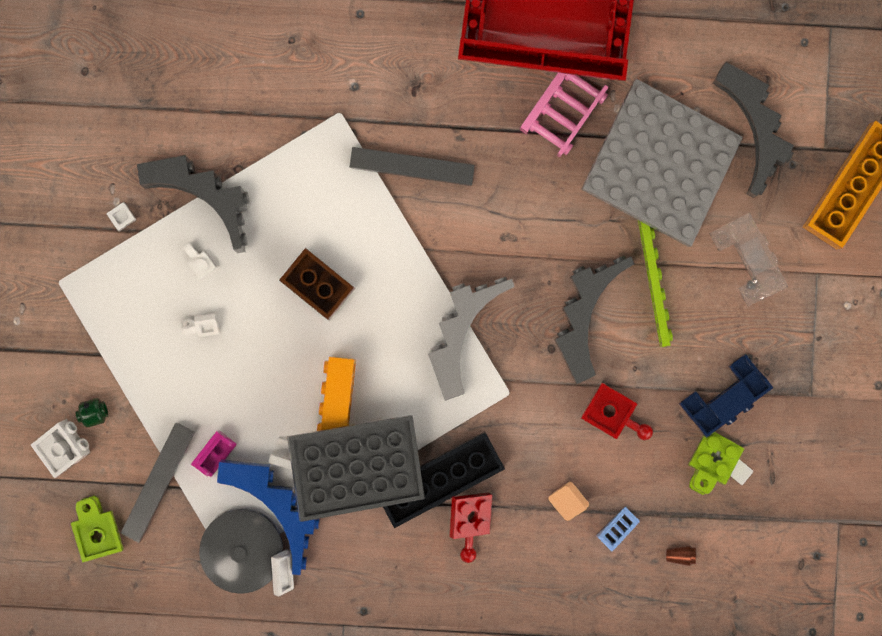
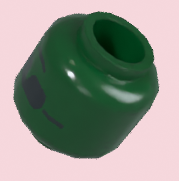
(92, 412)

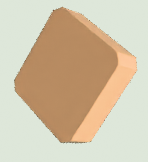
(568, 501)

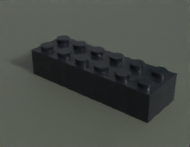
(449, 476)

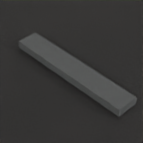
(411, 166)
(157, 482)

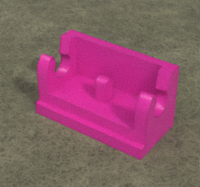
(215, 450)

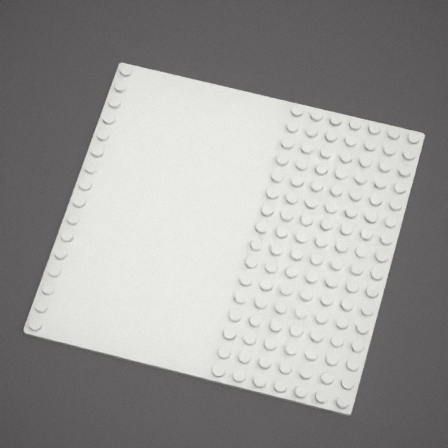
(268, 360)

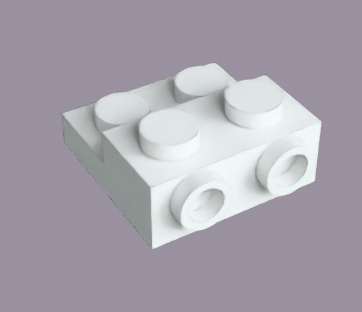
(61, 447)

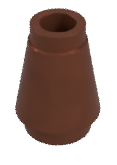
(681, 555)

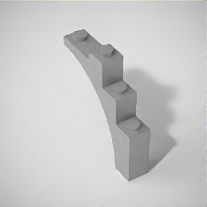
(454, 329)

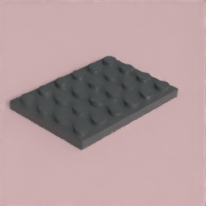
(355, 468)

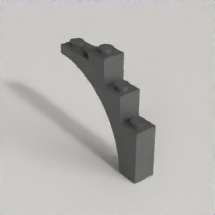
(769, 148)
(177, 174)
(589, 286)

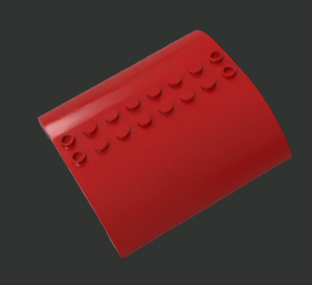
(549, 35)

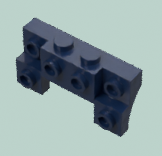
(730, 402)

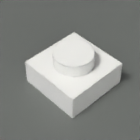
(121, 216)

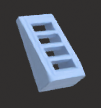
(612, 545)

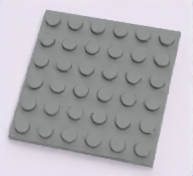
(662, 163)

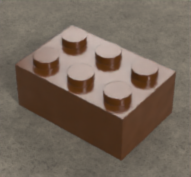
(317, 284)

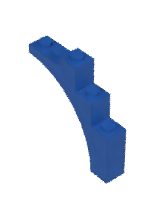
(255, 480)

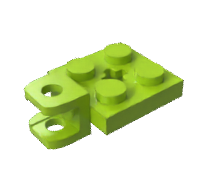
(708, 470)
(91, 521)

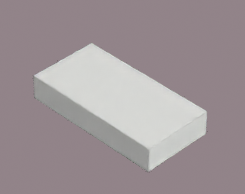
(282, 573)

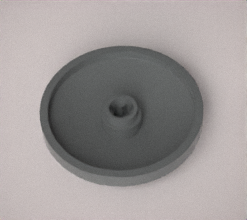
(239, 550)

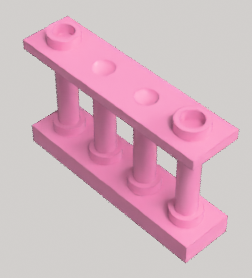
(542, 106)

